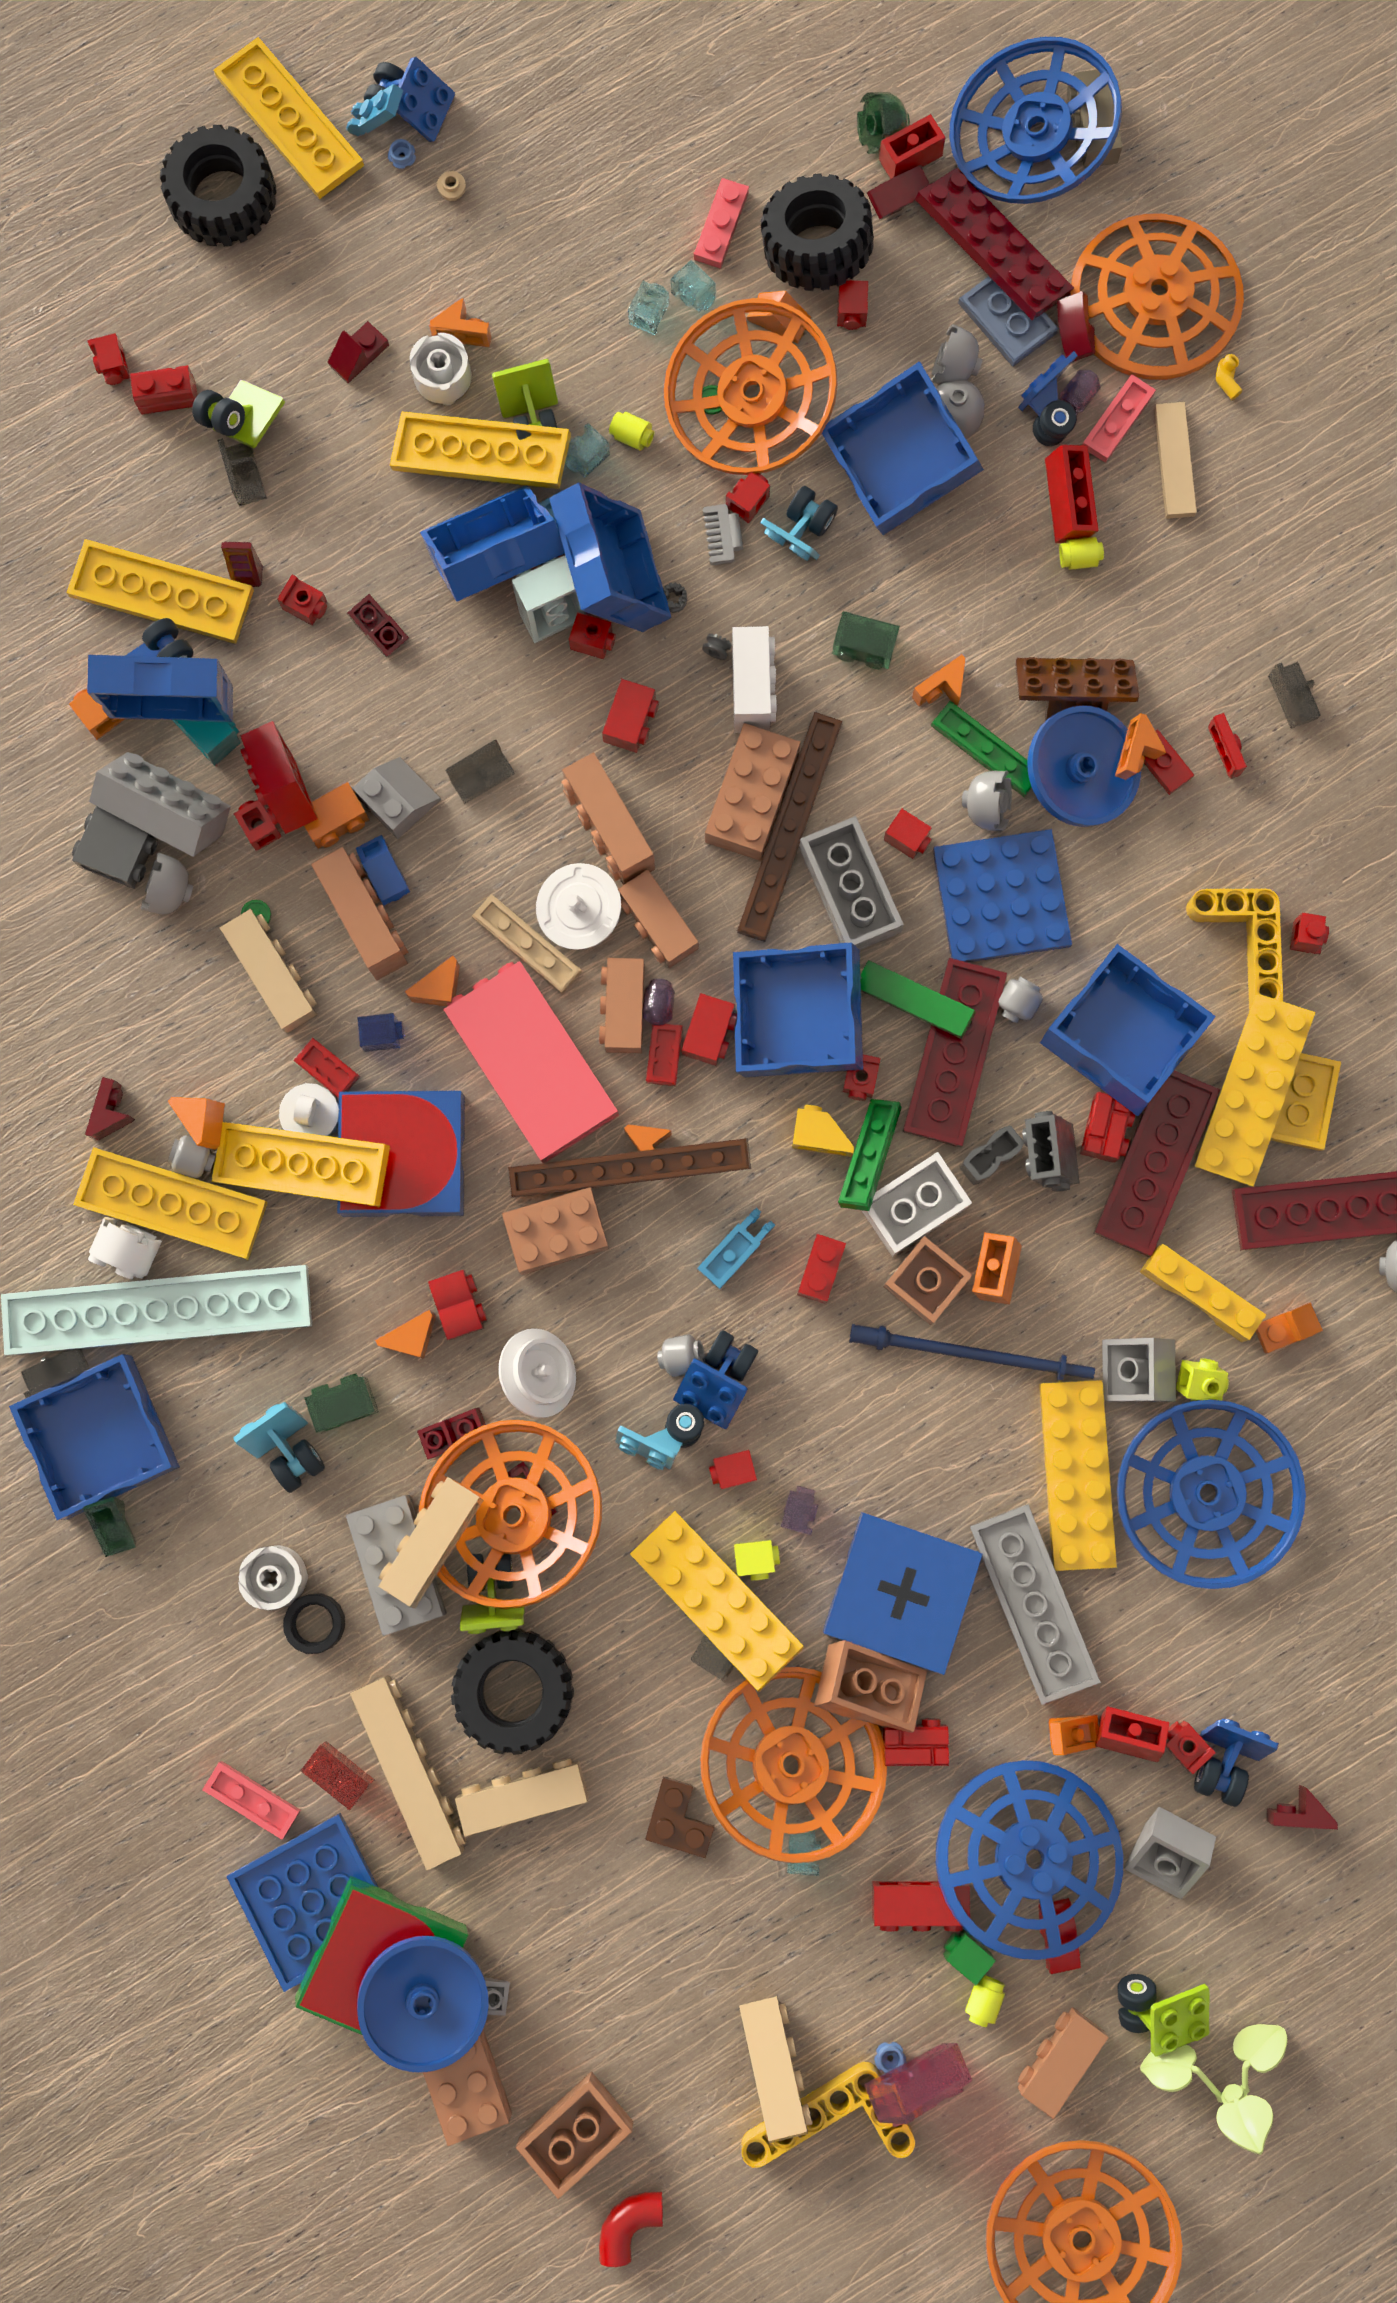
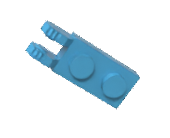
(375, 111)
(734, 1251)

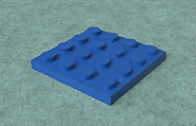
(1002, 896)
(295, 1893)

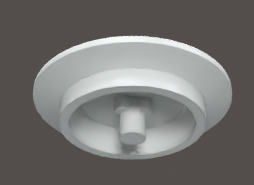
(578, 906)
(537, 1373)

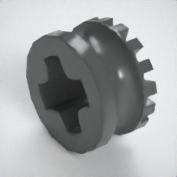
(678, 590)
(716, 646)

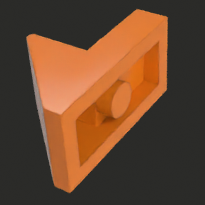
(467, 331)
(946, 679)
(1139, 742)
(646, 1137)
(1288, 1328)
(1073, 1733)

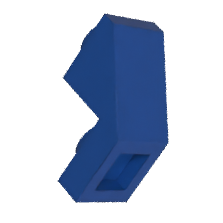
(382, 870)

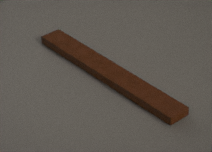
(789, 827)
(630, 1167)

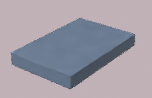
(1005, 322)

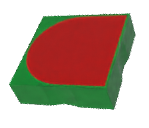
(359, 1931)

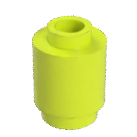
(631, 430)
(1081, 553)
(985, 2001)

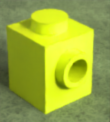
(756, 1559)

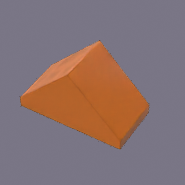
(774, 322)
(437, 986)
(201, 1118)
(410, 1337)

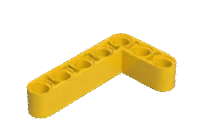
(1255, 920)
(828, 2115)

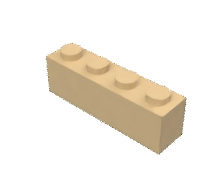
(269, 971)
(430, 1543)
(522, 1797)
(773, 2069)

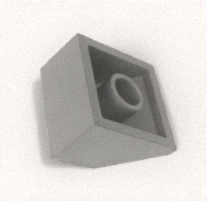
(395, 796)
(1139, 1370)
(1171, 1853)

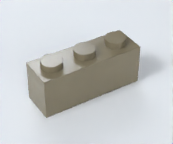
(1105, 118)

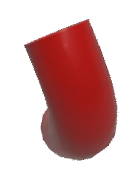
(623, 2221)

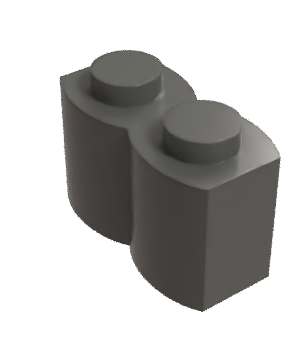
(996, 1152)

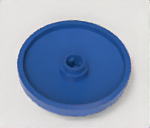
(1076, 764)
(422, 2004)

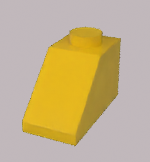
(819, 1133)

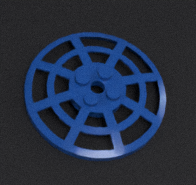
(1031, 109)
(1229, 1497)
(1011, 1862)

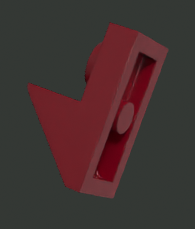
(356, 351)
(103, 1117)
(1309, 1813)

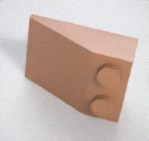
(870, 1686)

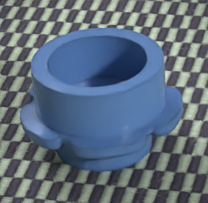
(401, 147)
(889, 2049)

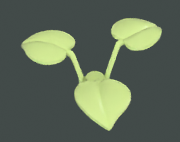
(1241, 2117)

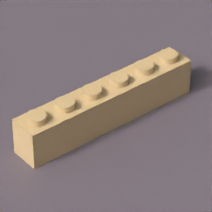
(408, 1772)

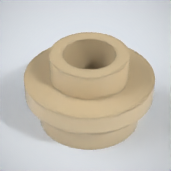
(451, 193)

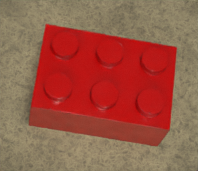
(278, 778)

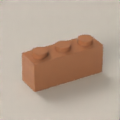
(657, 919)
(622, 1005)
(1061, 2062)

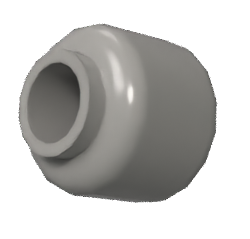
(1020, 999)
(189, 1158)
(679, 1353)

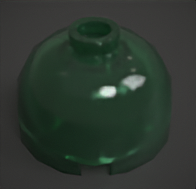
(881, 117)

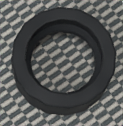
(292, 1613)

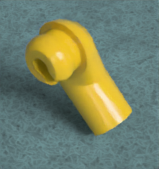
(1225, 376)

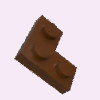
(671, 1827)

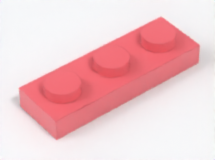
(721, 223)
(1118, 418)
(251, 1800)

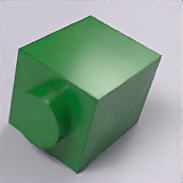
(968, 1956)

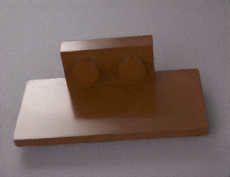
(1076, 682)

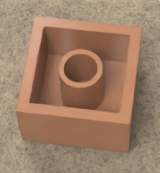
(927, 1280)

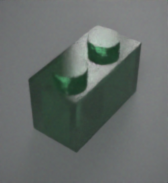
(865, 640)
(341, 1404)

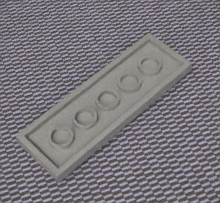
(1035, 1604)

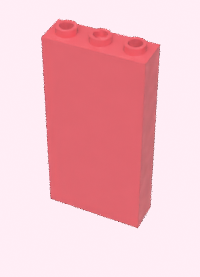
(530, 1061)

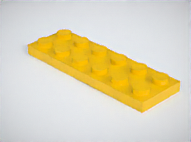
(288, 118)
(480, 450)
(160, 591)
(1254, 1089)
(301, 1164)
(170, 1203)
(1077, 1475)
(717, 1601)

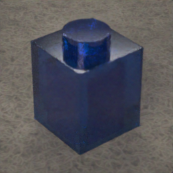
(380, 1032)

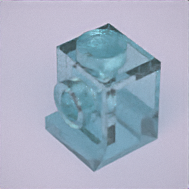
(694, 287)
(639, 311)
(587, 451)
(803, 1843)

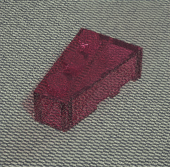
(918, 2084)

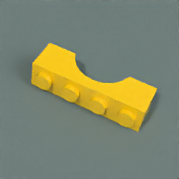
(1217, 1301)

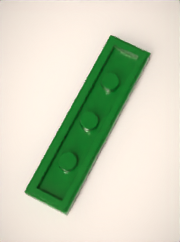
(983, 745)
(916, 999)
(870, 1155)

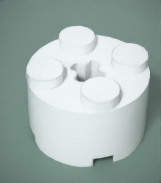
(440, 368)
(125, 1248)
(255, 1576)

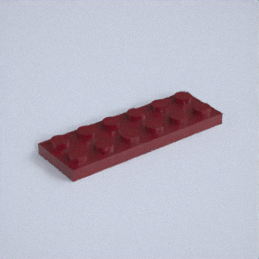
(994, 243)
(954, 1065)
(1156, 1163)
(1316, 1210)

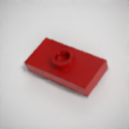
(1227, 745)
(1169, 768)
(664, 1054)
(326, 1067)

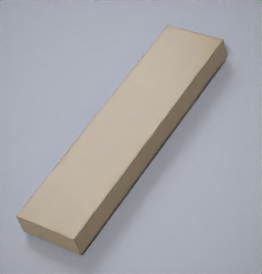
(1175, 460)
(526, 944)

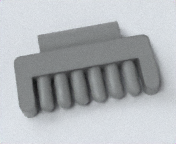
(729, 531)

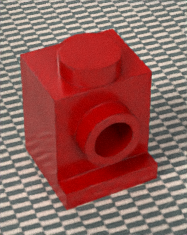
(109, 358)
(748, 496)
(291, 598)
(261, 835)
(1309, 933)
(861, 1089)
(1196, 1756)

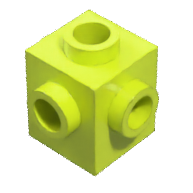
(1202, 1380)

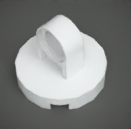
(309, 1110)

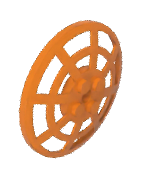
(1165, 308)
(743, 373)
(534, 1508)
(798, 1787)
(1086, 2215)

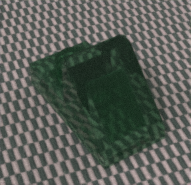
(110, 1525)

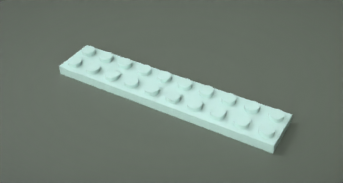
(156, 1310)

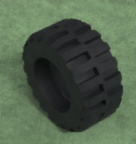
(208, 153)
(811, 204)
(469, 1691)

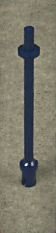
(883, 1338)

